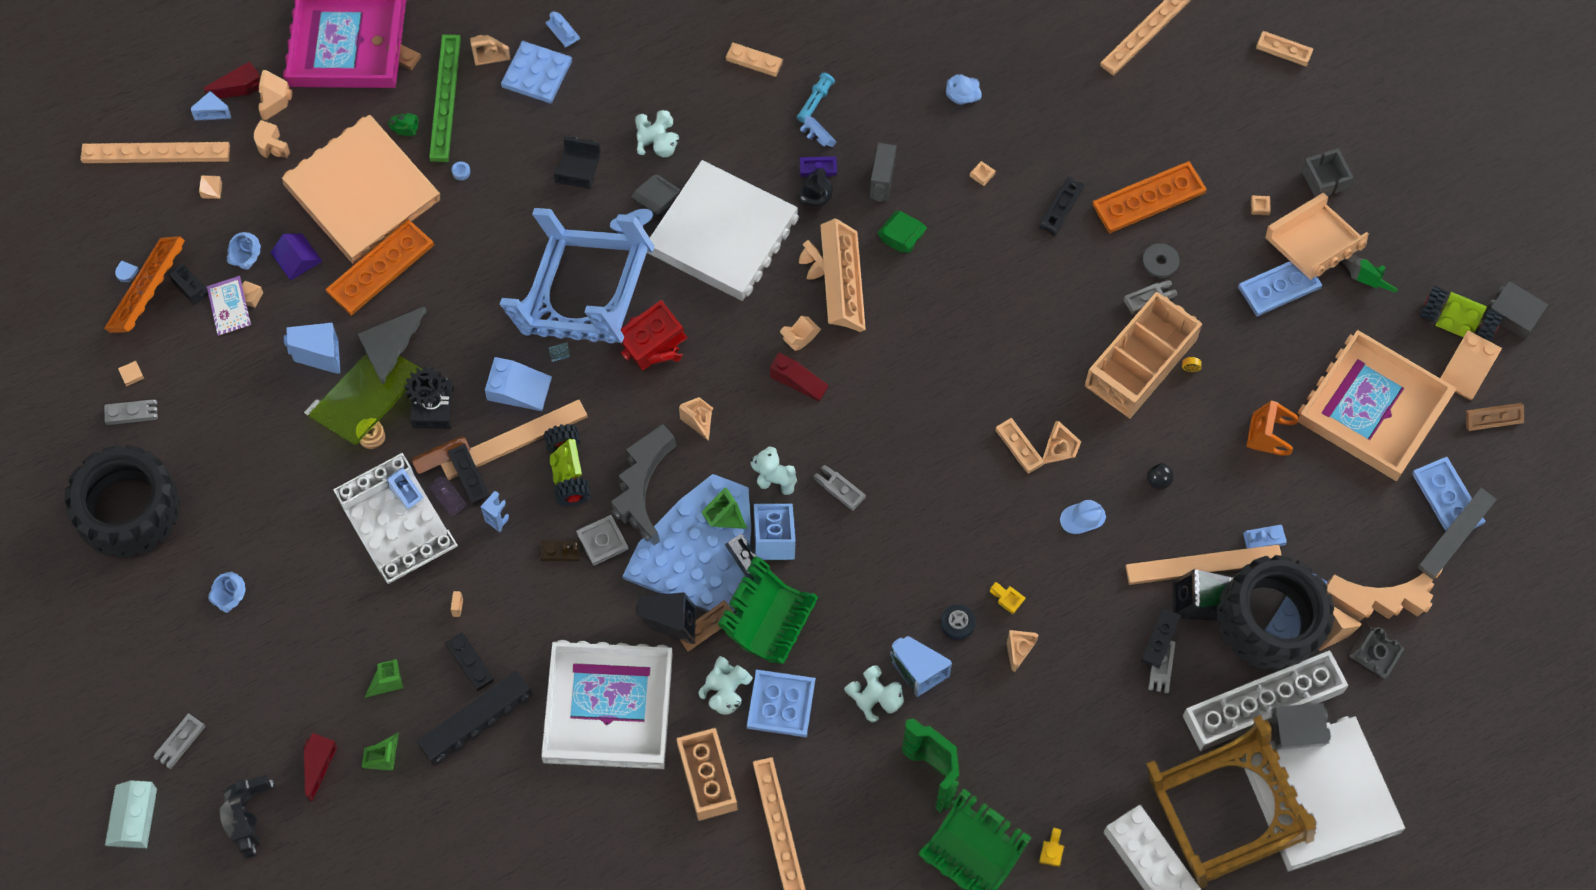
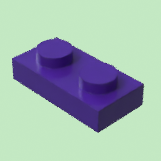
(809, 164)

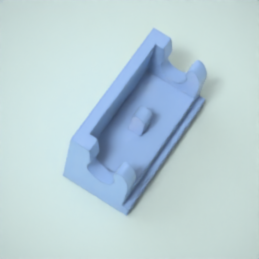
(491, 511)

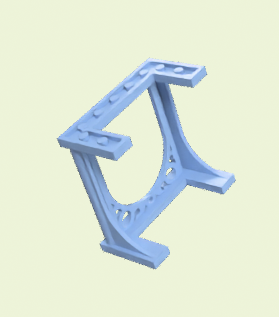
(604, 324)

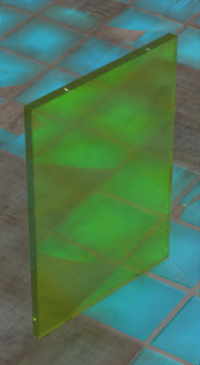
(362, 399)

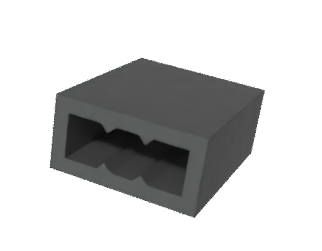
(883, 172)
(1518, 308)
(1300, 726)

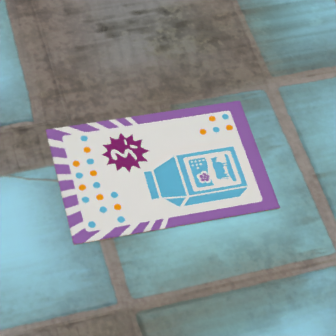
(228, 305)

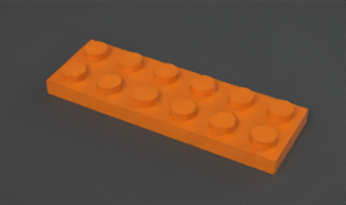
(1149, 197)
(379, 267)
(144, 284)

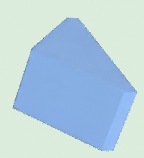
(210, 108)
(404, 488)

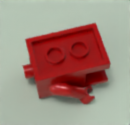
(652, 337)

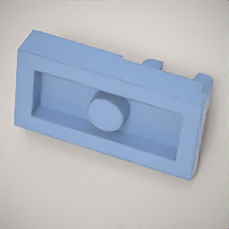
(816, 129)
(1265, 537)

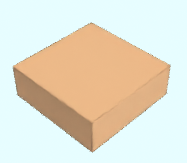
(982, 173)
(1260, 205)
(131, 373)
(456, 605)

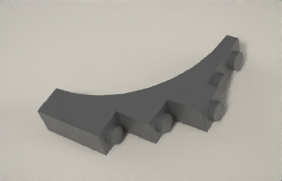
(643, 459)

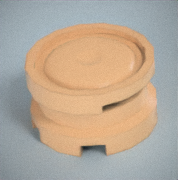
(374, 437)

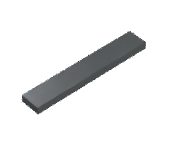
(1456, 533)

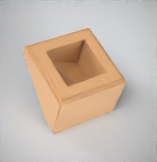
(210, 187)
(252, 293)

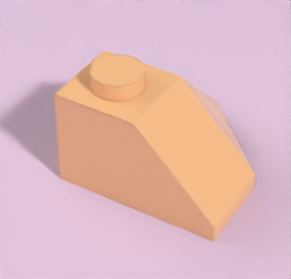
(488, 50)
(274, 94)

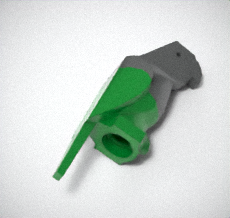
(1365, 272)

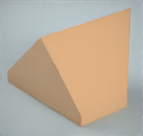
(697, 415)
(1061, 444)
(1342, 628)
(1019, 645)

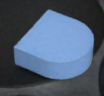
(126, 272)

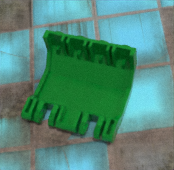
(766, 614)
(929, 745)
(973, 847)

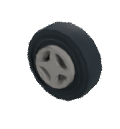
(958, 615)

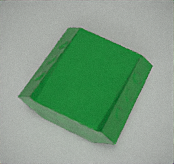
(901, 232)

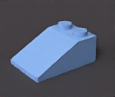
(517, 385)
(774, 531)

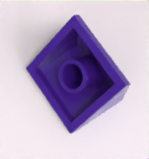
(294, 255)

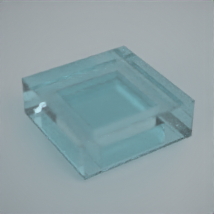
(559, 352)

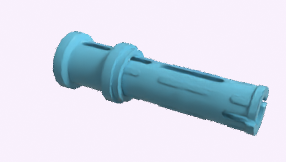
(820, 91)

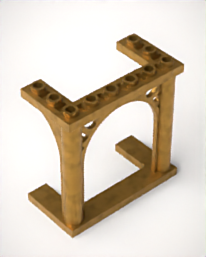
(1252, 742)

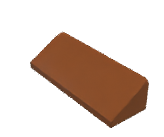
(436, 455)

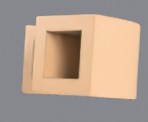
(267, 141)
(800, 333)

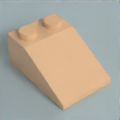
(1470, 364)

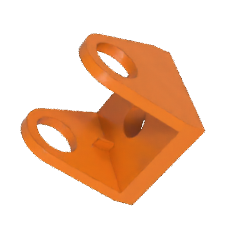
(1262, 425)

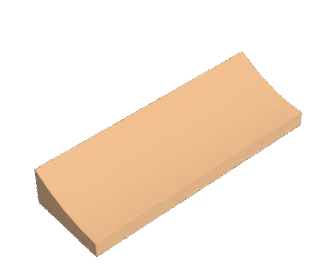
(842, 275)

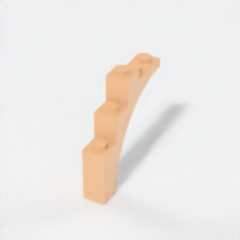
(1361, 600)

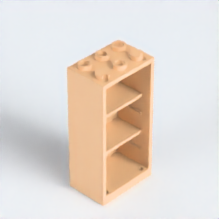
(1143, 354)

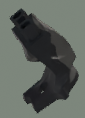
(236, 820)

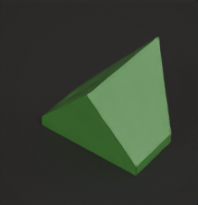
(724, 512)
(385, 679)
(381, 755)

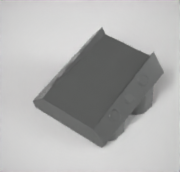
(656, 195)
(1376, 651)

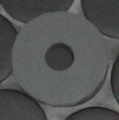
(1162, 251)

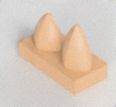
(810, 254)

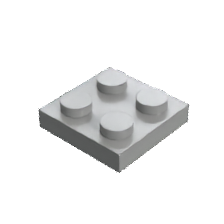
(602, 540)

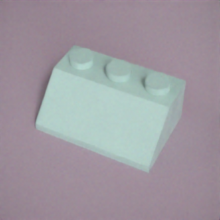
(131, 814)

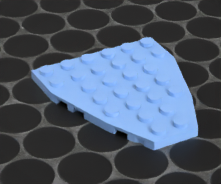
(691, 551)

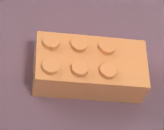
(707, 774)

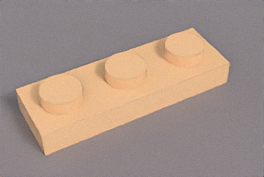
(1284, 48)
(754, 59)
(1019, 445)

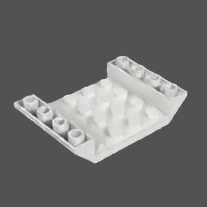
(391, 533)

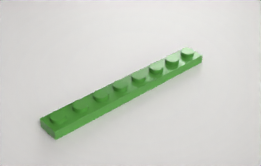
(445, 98)

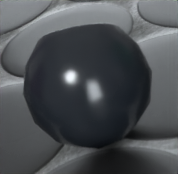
(1160, 476)

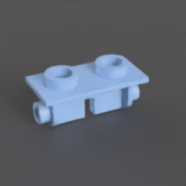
(562, 29)

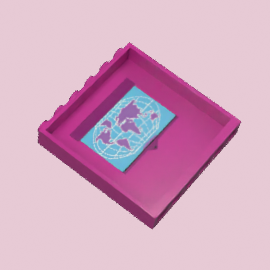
(335, 45)

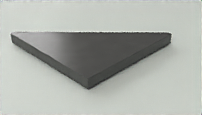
(389, 340)

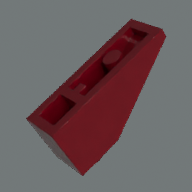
(236, 83)
(797, 377)
(317, 758)

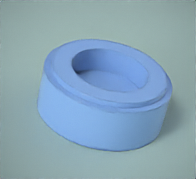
(460, 171)

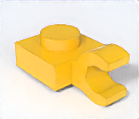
(1009, 598)
(1052, 851)

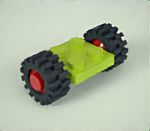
(1460, 314)
(566, 466)

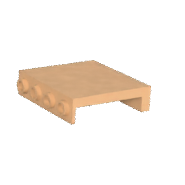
(1315, 237)

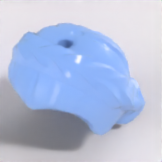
(965, 91)
(243, 250)
(227, 591)

